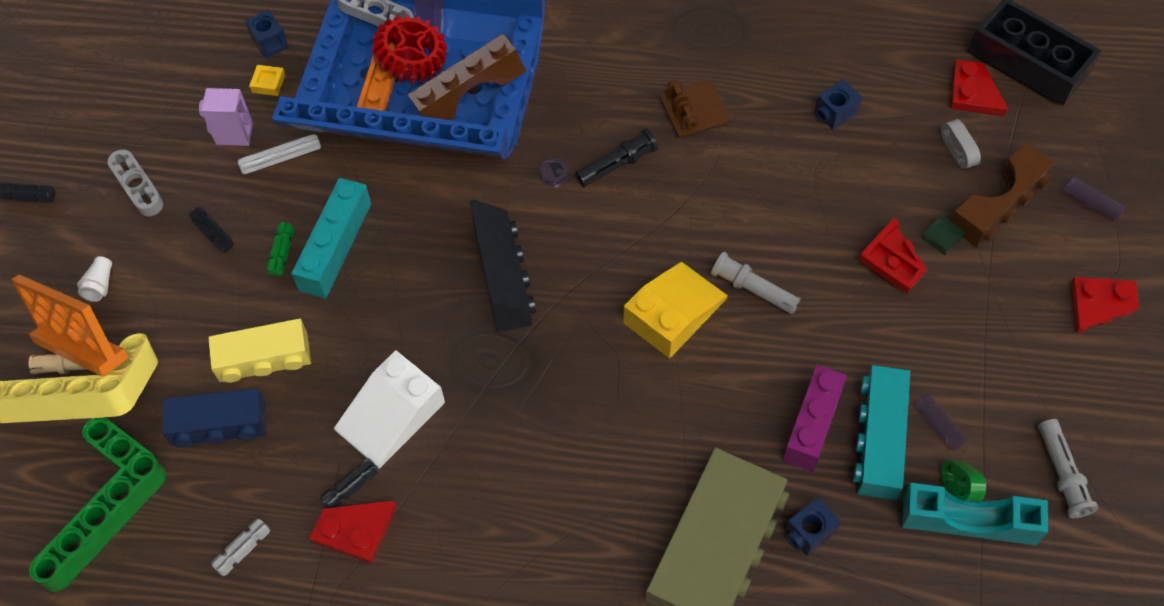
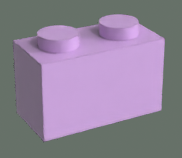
(226, 116)

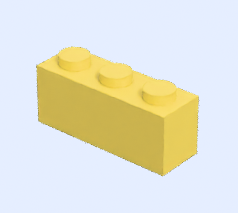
(259, 350)

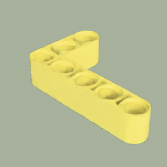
(81, 395)

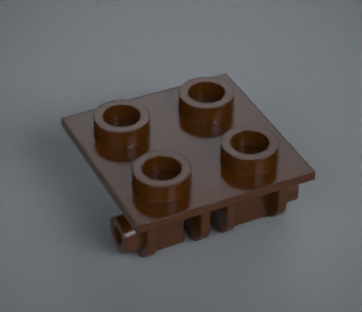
(693, 107)

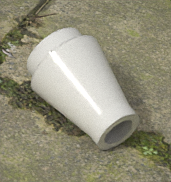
(96, 280)

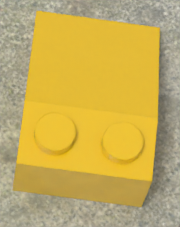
(672, 308)

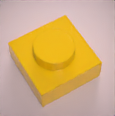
(267, 80)

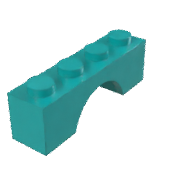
(1007, 520)

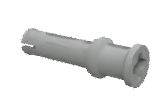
(743, 277)
(1070, 480)

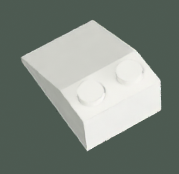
(389, 409)

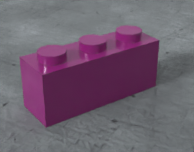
(814, 418)

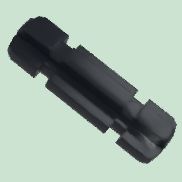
(27, 192)
(211, 229)
(349, 484)

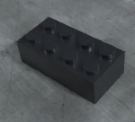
(1034, 50)

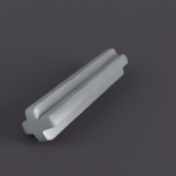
(279, 153)

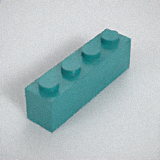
(331, 238)
(883, 432)

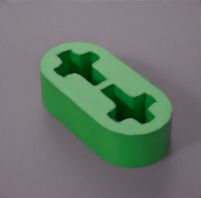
(963, 481)

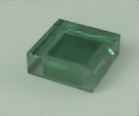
(943, 235)

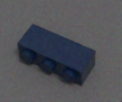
(214, 417)

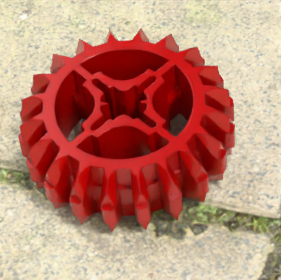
(408, 57)

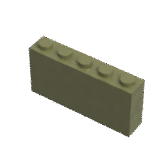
(719, 535)

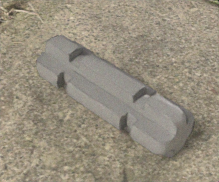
(240, 547)

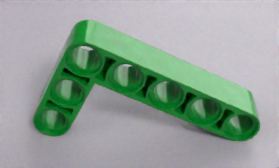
(104, 503)

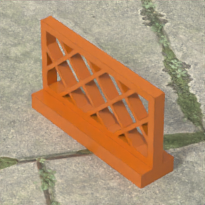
(68, 328)

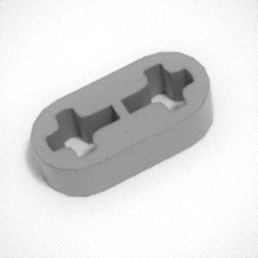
(960, 144)

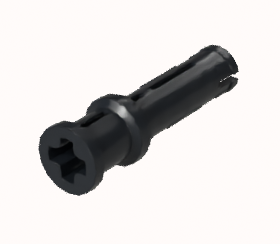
(627, 152)

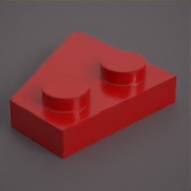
(975, 89)
(894, 258)
(1102, 301)
(354, 529)

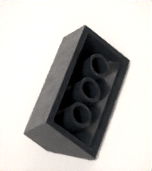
(502, 267)

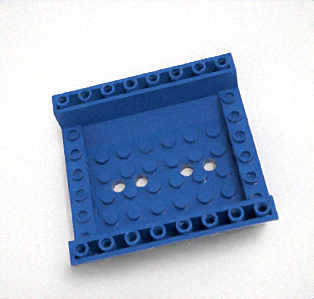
(483, 122)

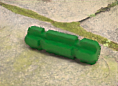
(280, 249)

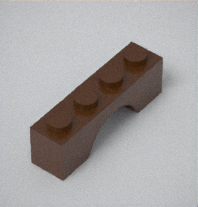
(491, 63)
(1023, 175)

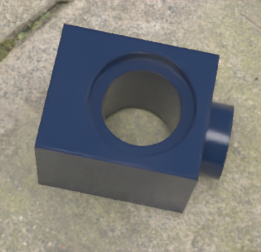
(266, 34)
(837, 104)
(818, 515)

